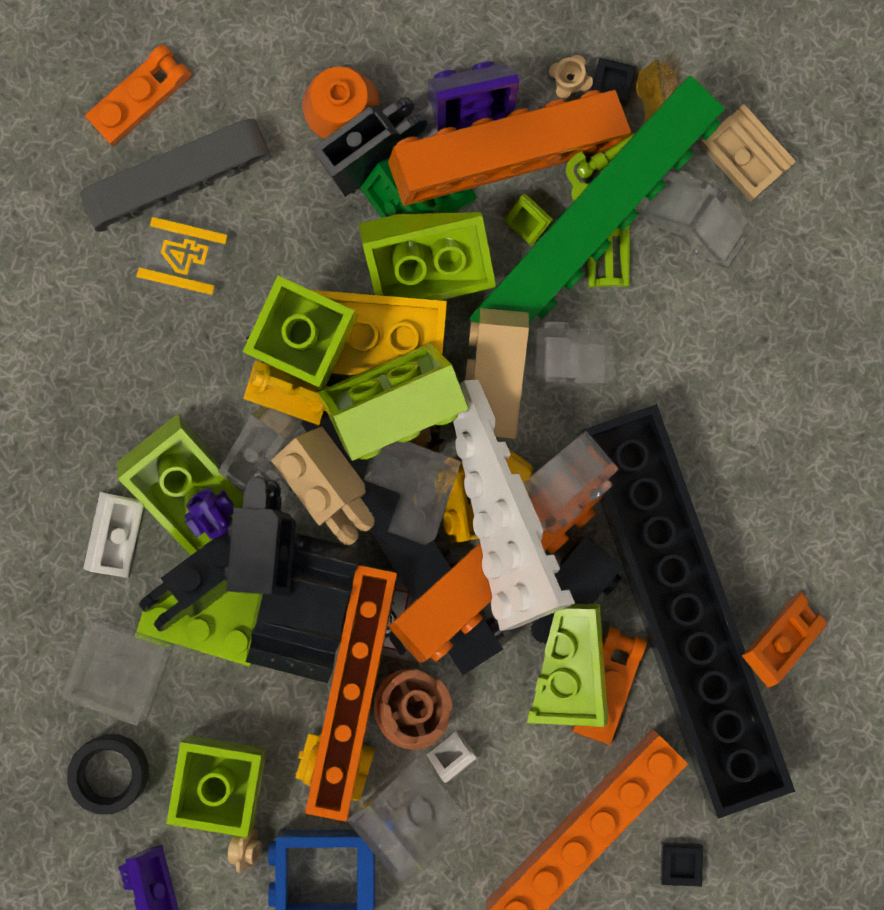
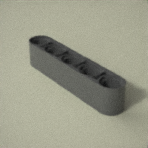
(174, 173)

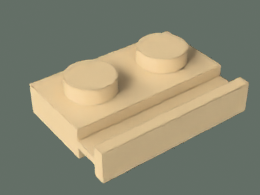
(747, 153)

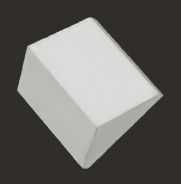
(452, 756)

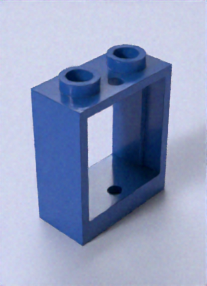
(287, 839)

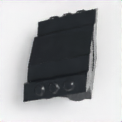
(304, 629)

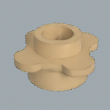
(571, 65)
(245, 851)

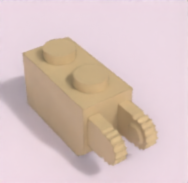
(325, 484)

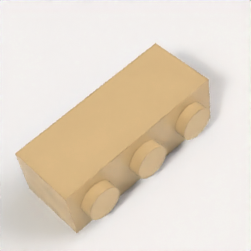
(500, 364)

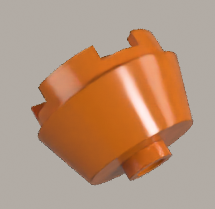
(337, 98)

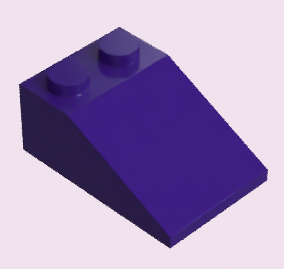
(473, 95)

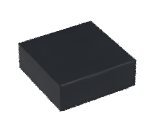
(614, 76)
(681, 864)

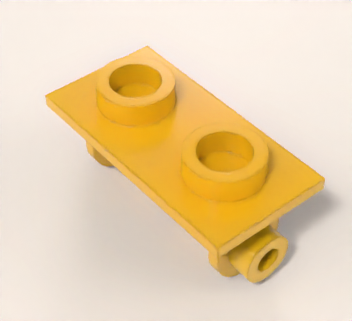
(284, 393)
(458, 513)

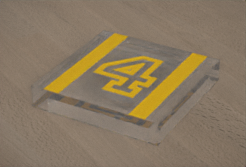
(183, 256)

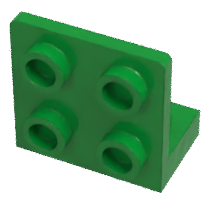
(384, 196)

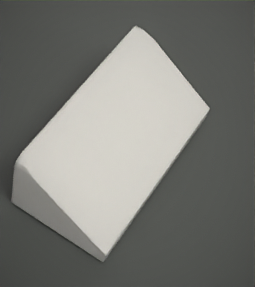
(113, 535)

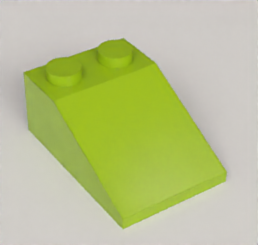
(428, 255)
(169, 472)

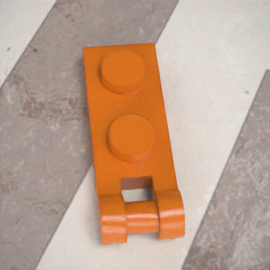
(138, 95)
(784, 640)
(618, 681)

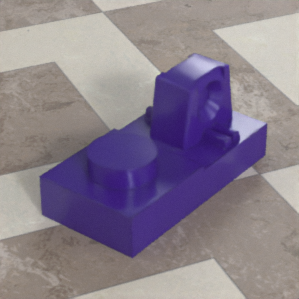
(150, 880)

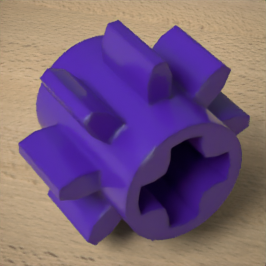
(209, 513)

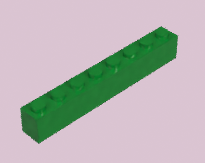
(607, 202)

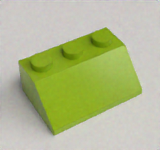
(394, 401)

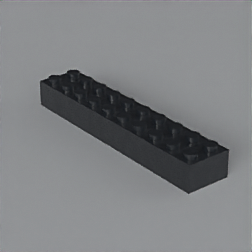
(688, 617)

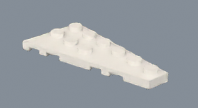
(504, 521)

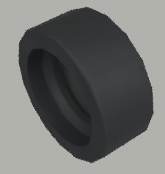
(77, 769)

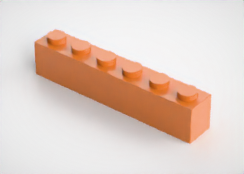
(506, 147)
(458, 598)
(351, 693)
(590, 827)

